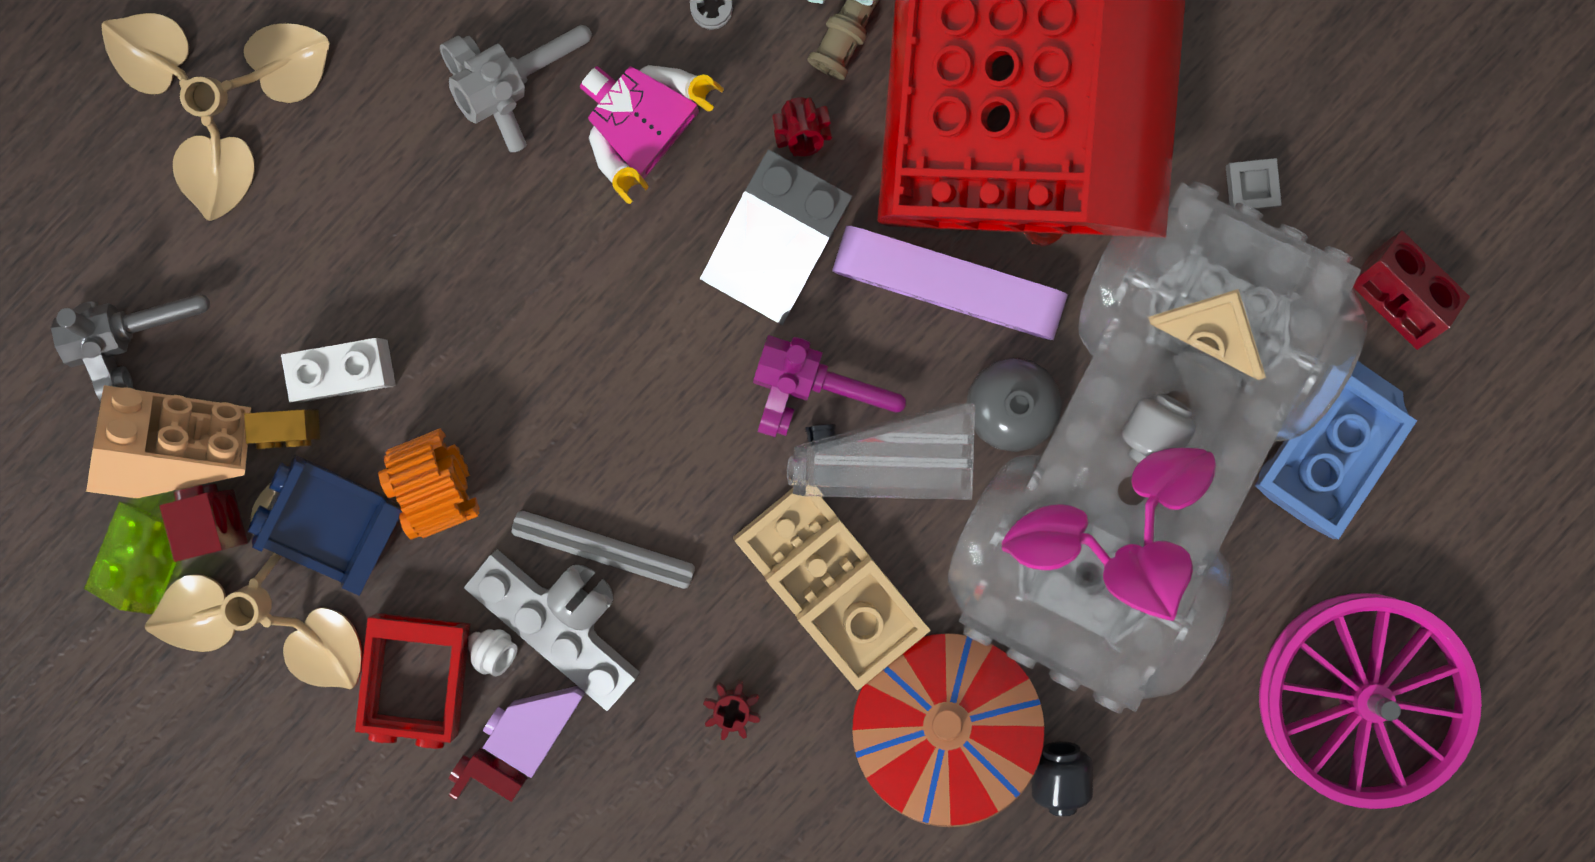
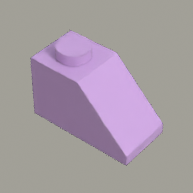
(530, 728)

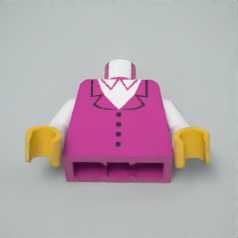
(641, 118)

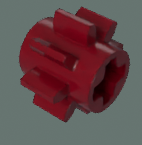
(802, 126)
(739, 721)

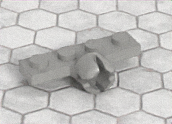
(557, 623)

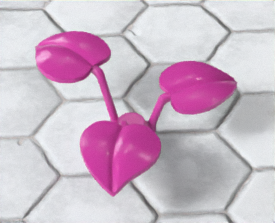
(1142, 577)

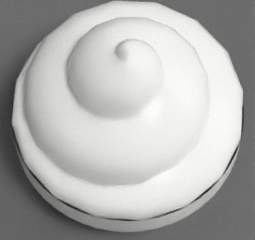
(491, 651)

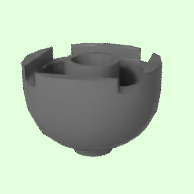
(1015, 404)

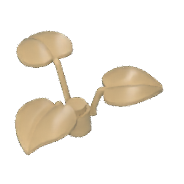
(214, 170)
(202, 619)

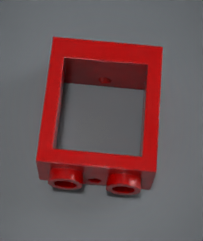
(420, 630)

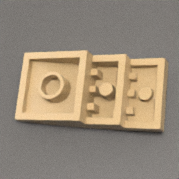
(831, 585)

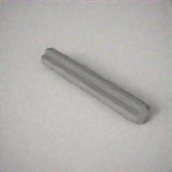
(603, 549)

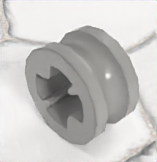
(725, 13)

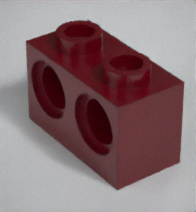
(1410, 290)
(202, 521)

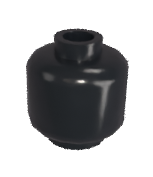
(1063, 778)

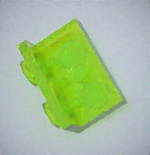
(132, 561)

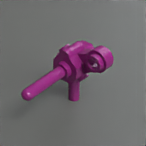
(797, 370)

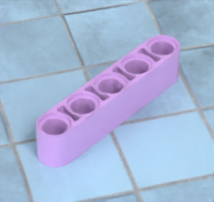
(950, 282)

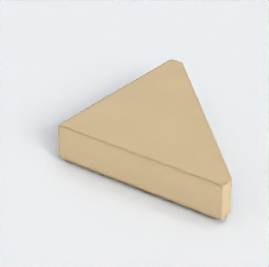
(1216, 328)

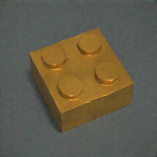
(272, 428)

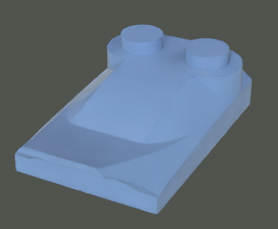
(1341, 458)

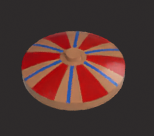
(949, 731)

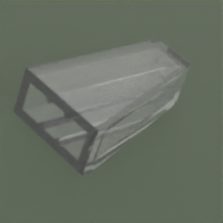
(899, 458)

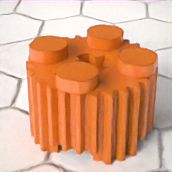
(428, 485)

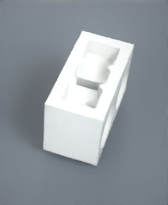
(338, 370)

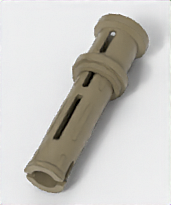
(843, 35)

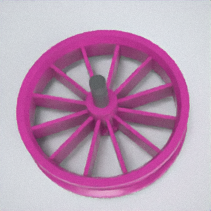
(1371, 701)

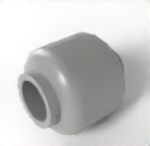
(1157, 426)

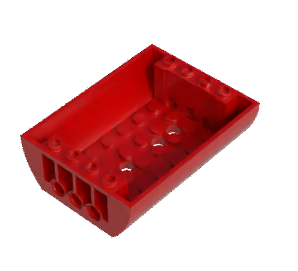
(1084, 127)

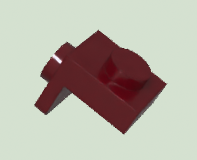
(488, 771)

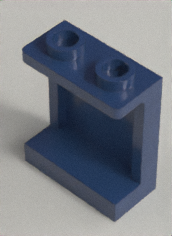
(325, 522)

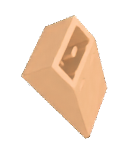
(164, 443)

